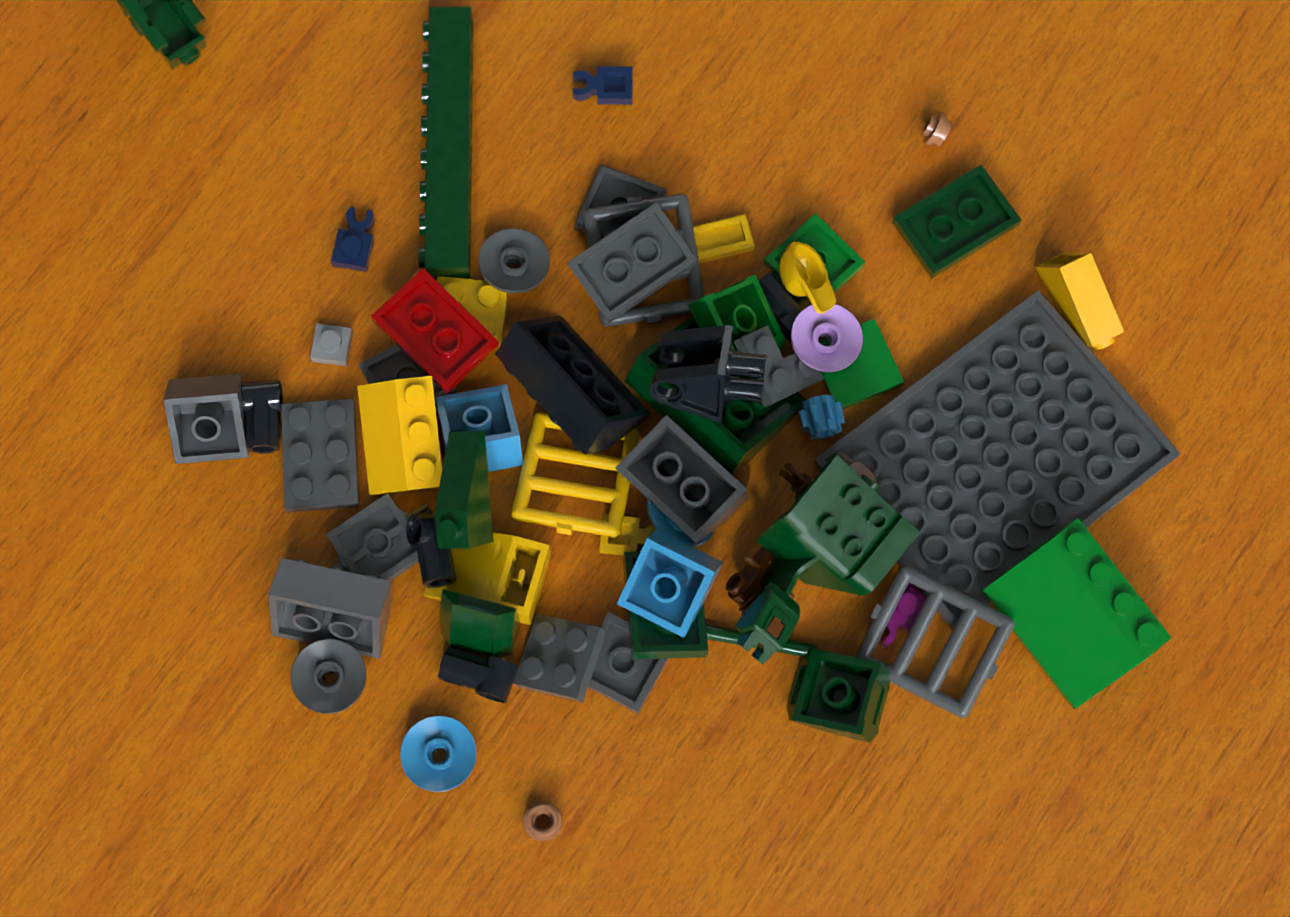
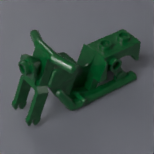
(168, 27)

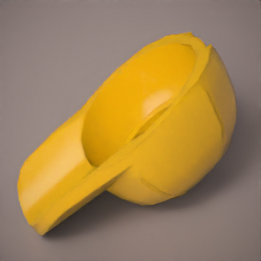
(806, 275)

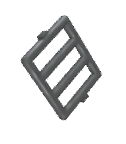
(635, 206)
(971, 609)

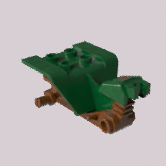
(830, 538)

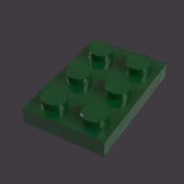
(956, 221)
(656, 642)

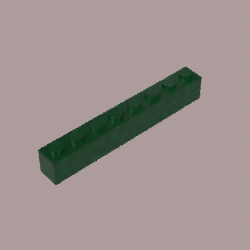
(448, 143)

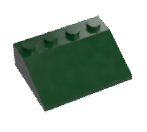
(744, 424)

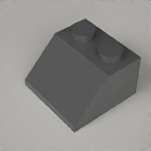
(206, 418)

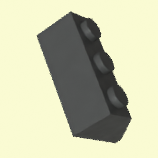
(683, 480)
(329, 603)

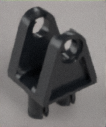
(706, 372)

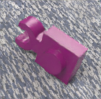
(904, 614)

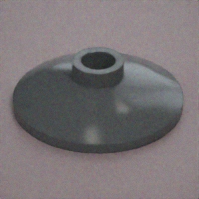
(517, 248)
(319, 660)

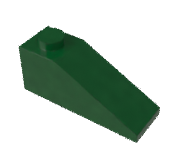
(464, 494)

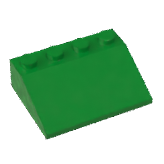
(1076, 613)

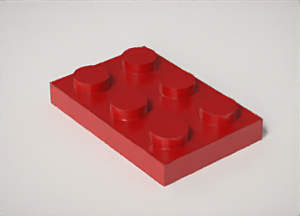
(434, 330)

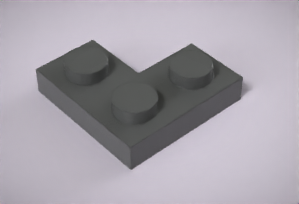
(781, 374)

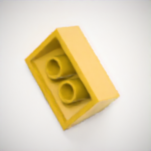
(400, 435)

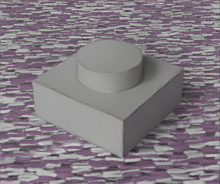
(331, 344)

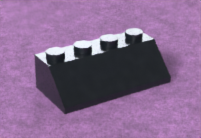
(571, 383)

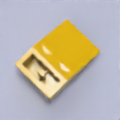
(501, 572)

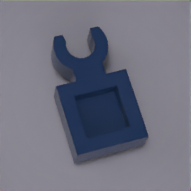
(610, 85)
(354, 246)

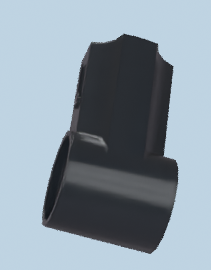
(782, 302)
(262, 406)
(434, 562)
(488, 677)

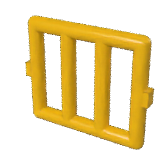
(564, 522)

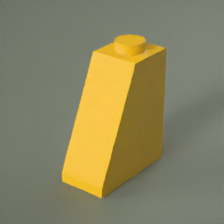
(1081, 297)

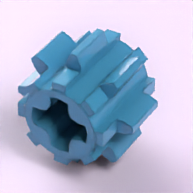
(821, 417)

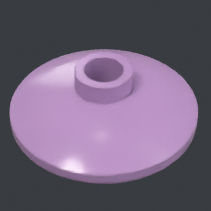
(835, 325)

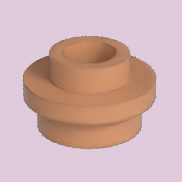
(936, 129)
(538, 810)

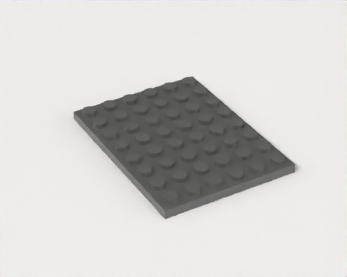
(1005, 449)

